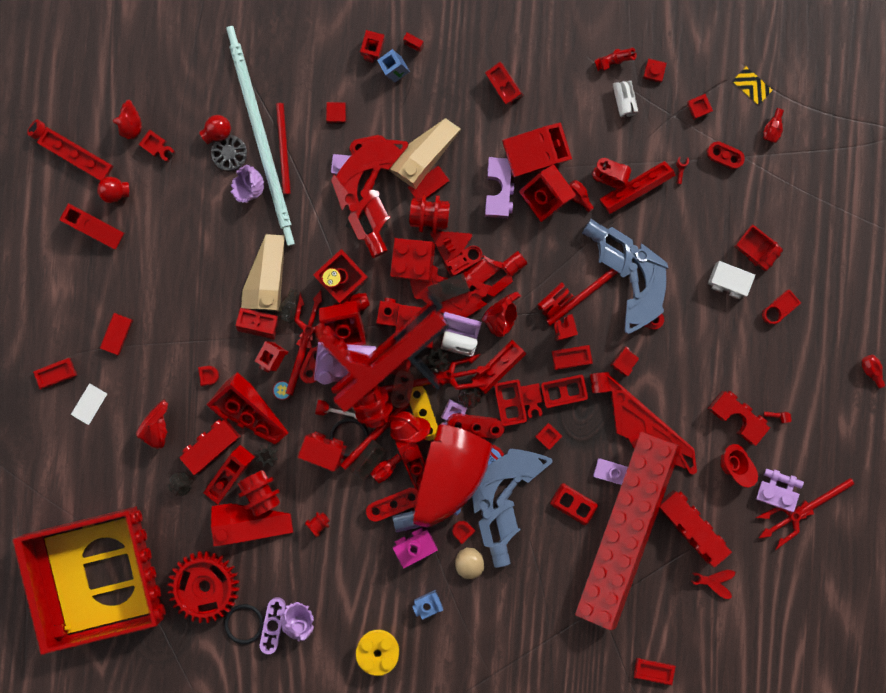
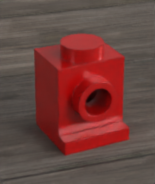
(372, 39)
(388, 320)
(265, 357)

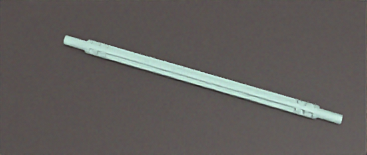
(260, 136)

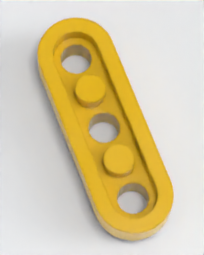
(423, 403)

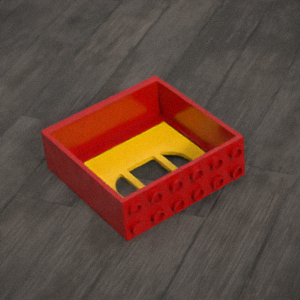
(59, 586)

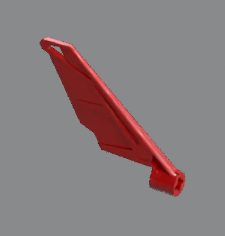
(633, 417)

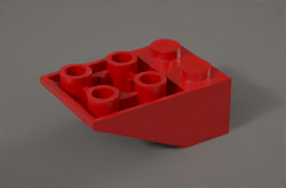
(537, 149)

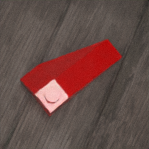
(243, 404)
(234, 524)

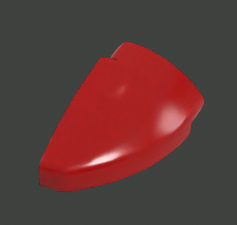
(451, 474)

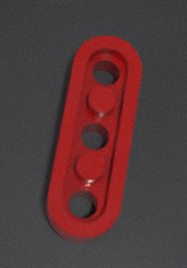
(485, 424)
(385, 507)

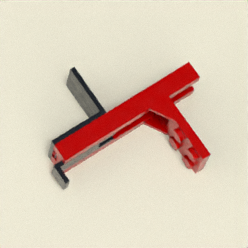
(369, 370)

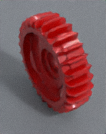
(193, 596)

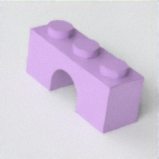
(499, 205)

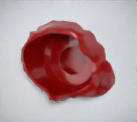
(128, 121)

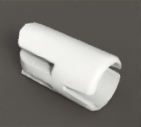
(625, 98)
(458, 344)

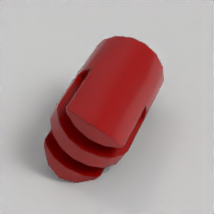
(554, 300)

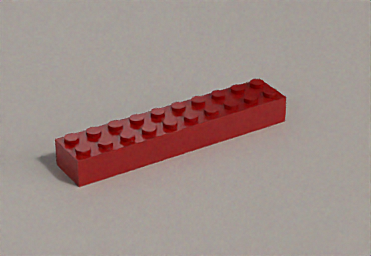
(628, 531)

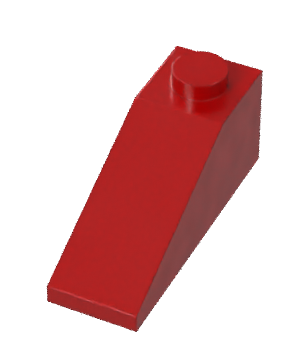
(229, 474)

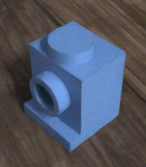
(430, 598)

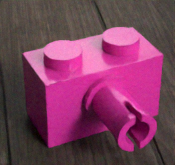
(414, 547)

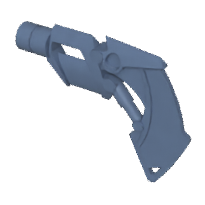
(648, 303)
(516, 465)

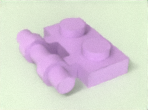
(778, 496)

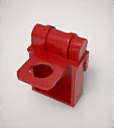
(759, 247)

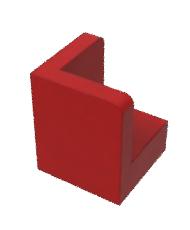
(625, 362)

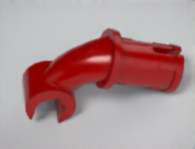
(617, 57)

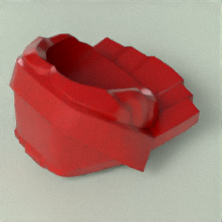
(501, 315)
(153, 427)

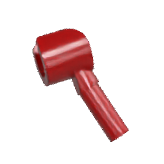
(681, 167)
(784, 416)

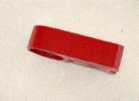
(462, 261)

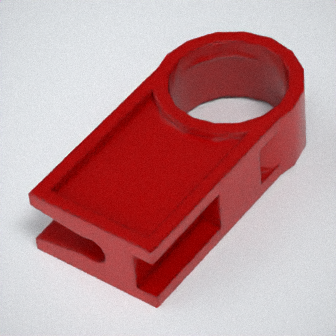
(783, 304)

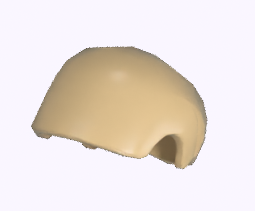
(469, 563)

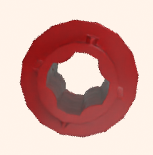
(429, 213)
(374, 407)
(258, 493)

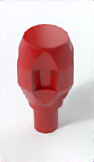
(774, 128)
(582, 195)
(362, 300)
(874, 369)
(385, 468)

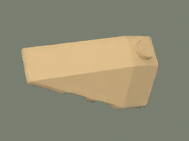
(424, 153)
(264, 281)

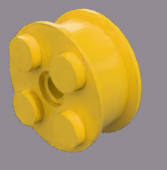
(374, 663)

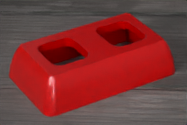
(562, 385)
(516, 401)
(571, 510)

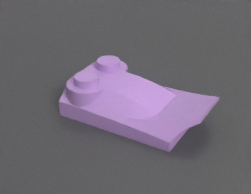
(329, 369)

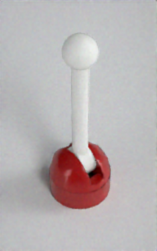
(323, 408)

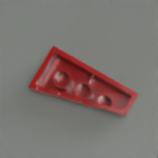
(694, 529)

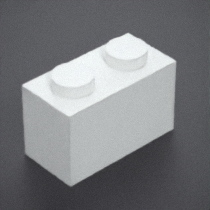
(731, 279)

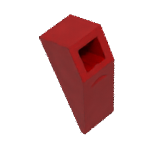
(92, 226)
(412, 460)

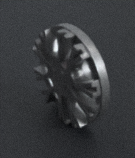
(229, 153)

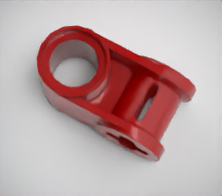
(613, 173)

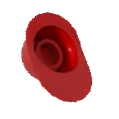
(408, 428)
(738, 465)

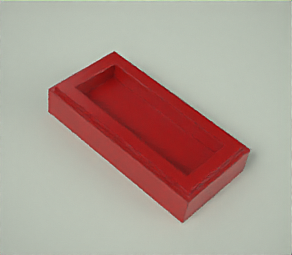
(431, 183)
(116, 334)
(572, 357)
(55, 373)
(654, 671)

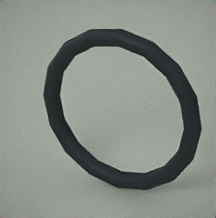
(345, 421)
(260, 628)

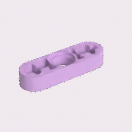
(275, 640)

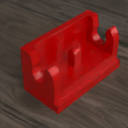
(504, 83)
(257, 323)
(566, 329)

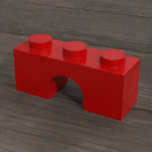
(752, 427)

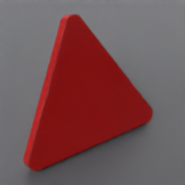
(450, 243)

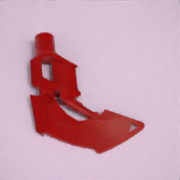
(375, 156)
(472, 301)

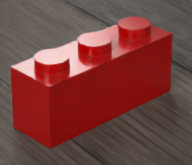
(209, 446)

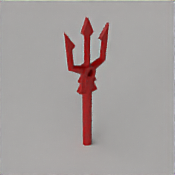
(304, 341)
(449, 376)
(801, 512)

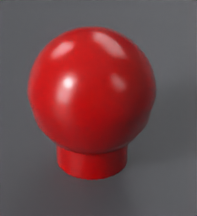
(216, 129)
(112, 189)

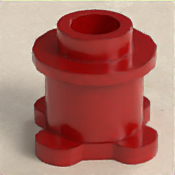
(318, 523)

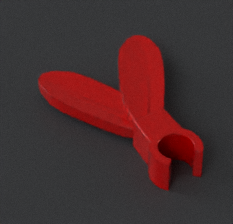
(714, 580)

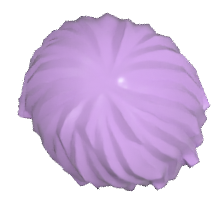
(247, 184)
(297, 621)

